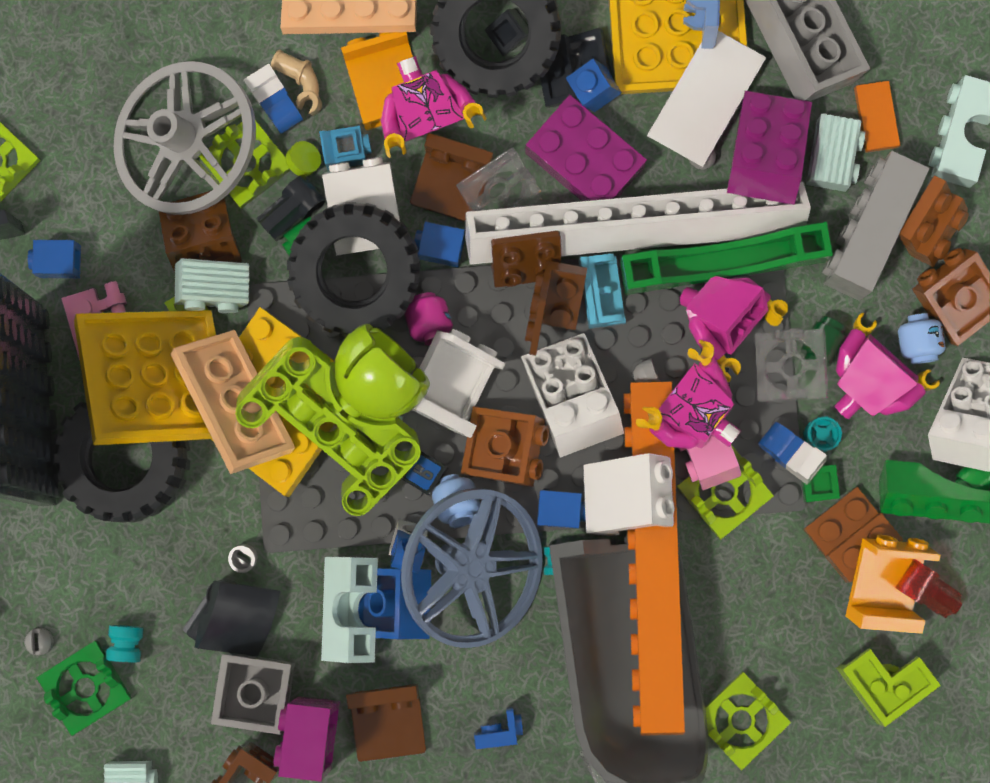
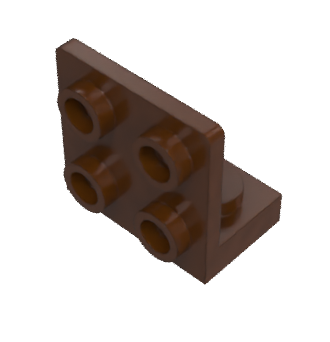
(442, 169)
(200, 234)
(521, 257)
(555, 300)
(387, 722)
(256, 761)

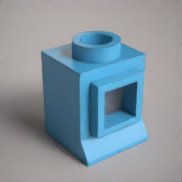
(345, 146)

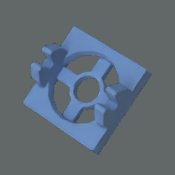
(705, 19)

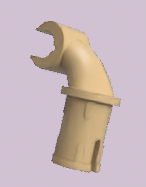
(304, 76)

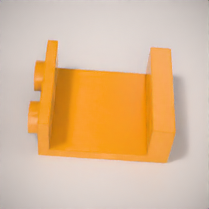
(374, 71)
(873, 595)

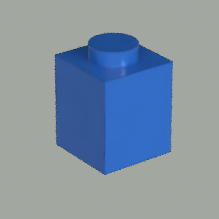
(593, 85)
(440, 244)
(55, 259)
(560, 509)

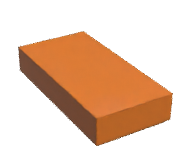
(877, 116)

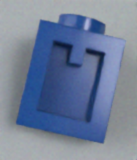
(494, 736)

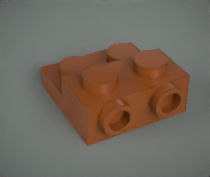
(934, 222)
(957, 294)
(505, 446)
(841, 530)

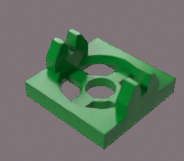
(50, 683)

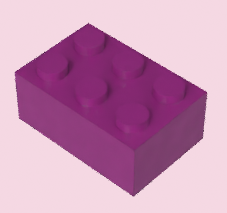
(769, 147)
(584, 153)
(307, 738)

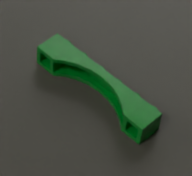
(744, 257)
(919, 492)

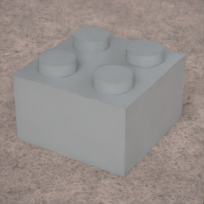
(252, 692)

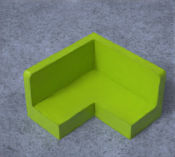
(887, 695)

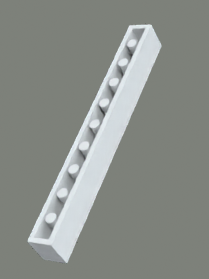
(637, 221)

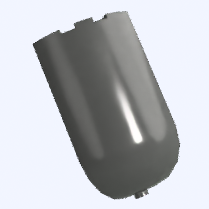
(596, 637)

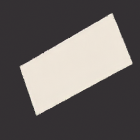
(706, 98)

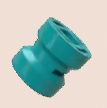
(826, 430)
(124, 643)

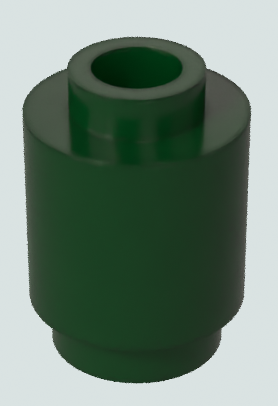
(834, 339)

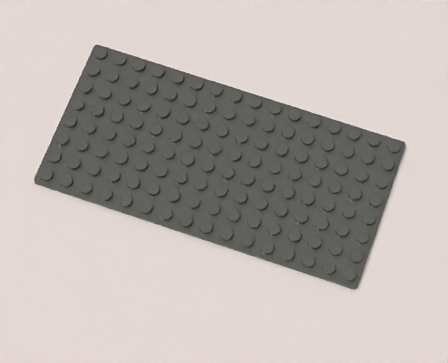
(499, 319)

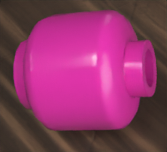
(426, 316)

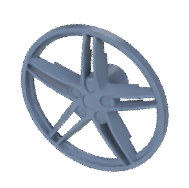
(469, 567)

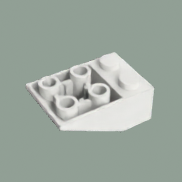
(573, 395)
(963, 421)

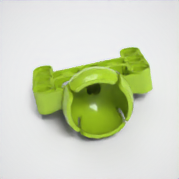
(359, 393)

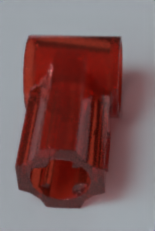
(926, 588)

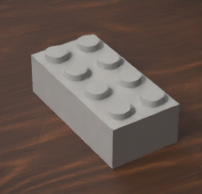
(810, 45)
(876, 225)

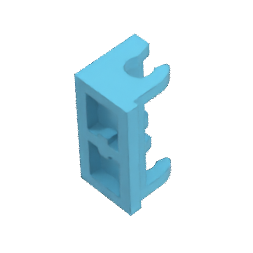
(602, 291)

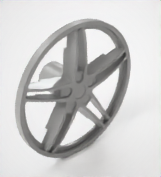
(181, 136)

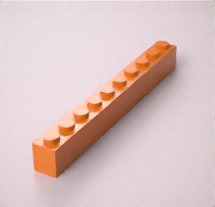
(657, 589)

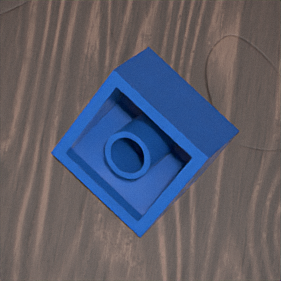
(388, 608)

